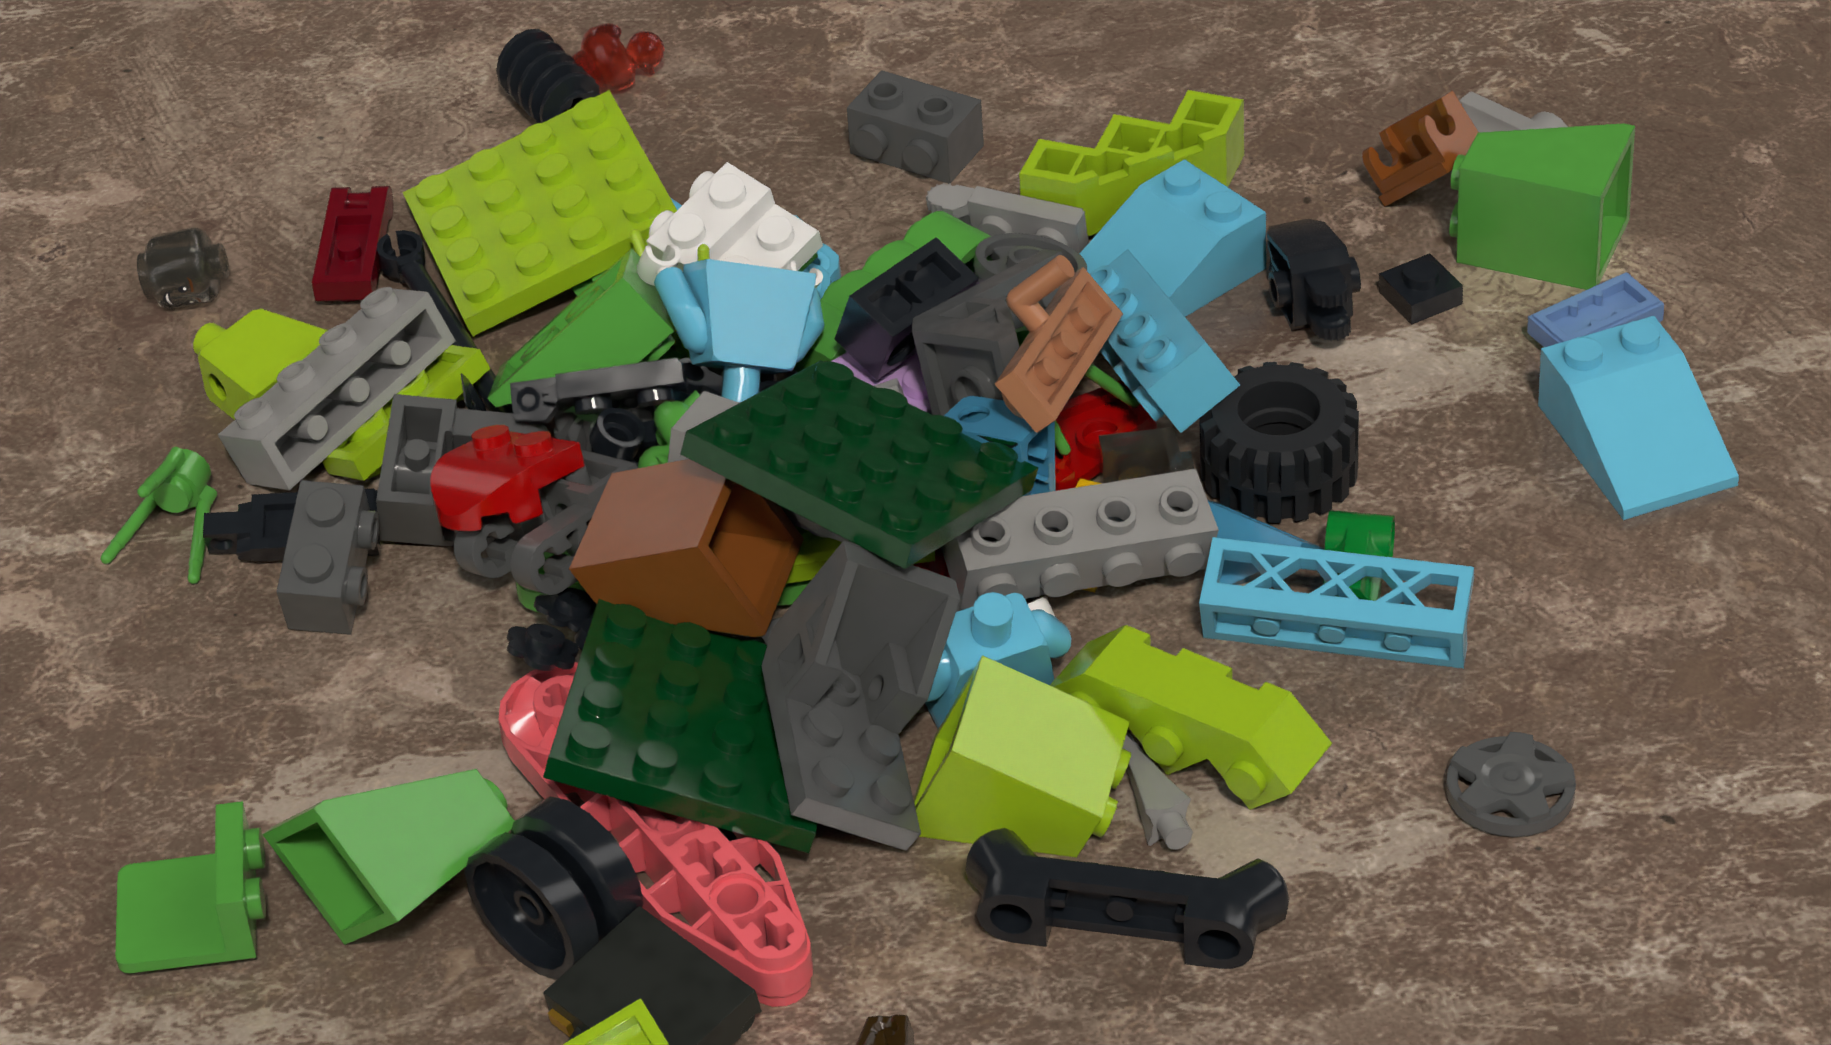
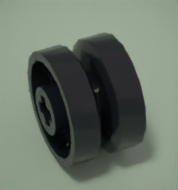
(552, 886)

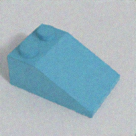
(1187, 236)
(1634, 417)

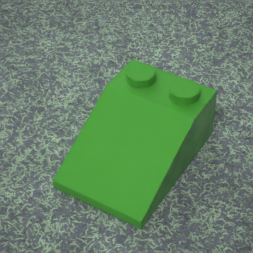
(605, 326)

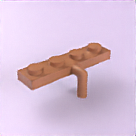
(1059, 341)

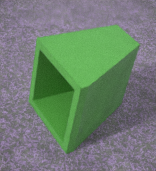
(1544, 201)
(388, 848)

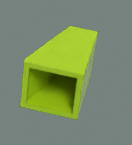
(1021, 762)

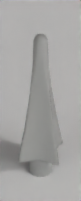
(1158, 799)

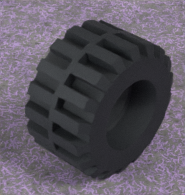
(1281, 443)

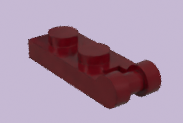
(347, 249)

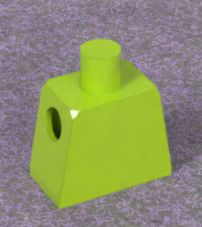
(249, 355)

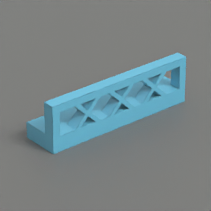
(1331, 622)

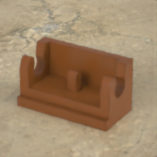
(1421, 147)

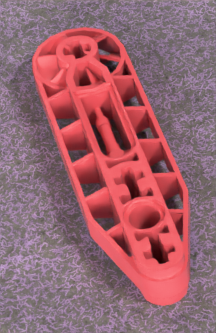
(696, 870)

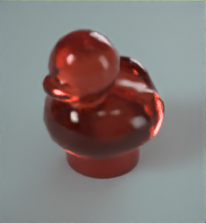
(611, 63)

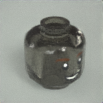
(182, 268)

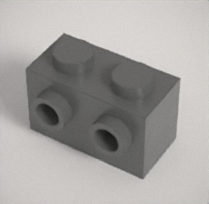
(915, 126)
(327, 557)

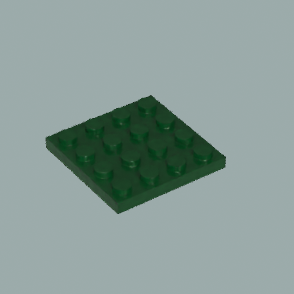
(860, 462)
(676, 726)

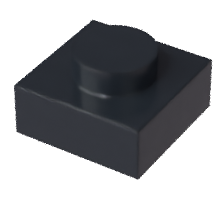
(1420, 288)

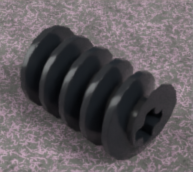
(542, 75)

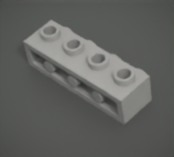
(336, 387)
(1086, 538)

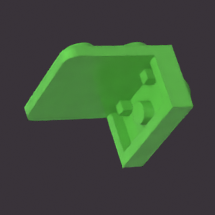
(194, 905)

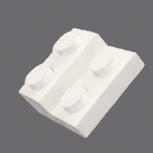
(736, 222)

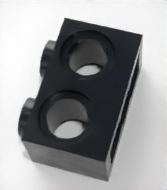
(881, 313)

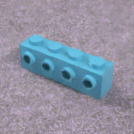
(1159, 349)

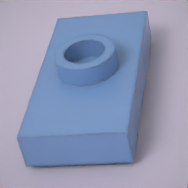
(1595, 310)

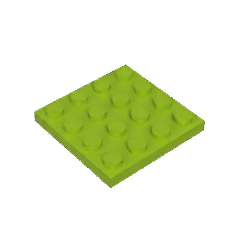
(538, 211)

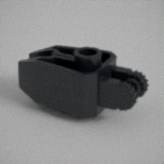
(1312, 277)

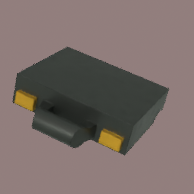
(680, 985)

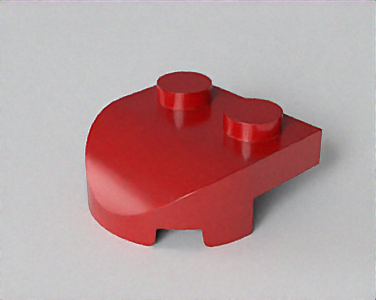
(499, 475)

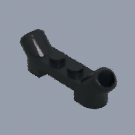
(1209, 915)

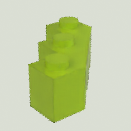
(1132, 151)
(1195, 711)

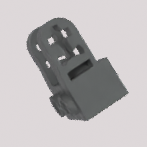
(415, 440)
(565, 517)

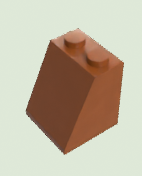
(688, 548)

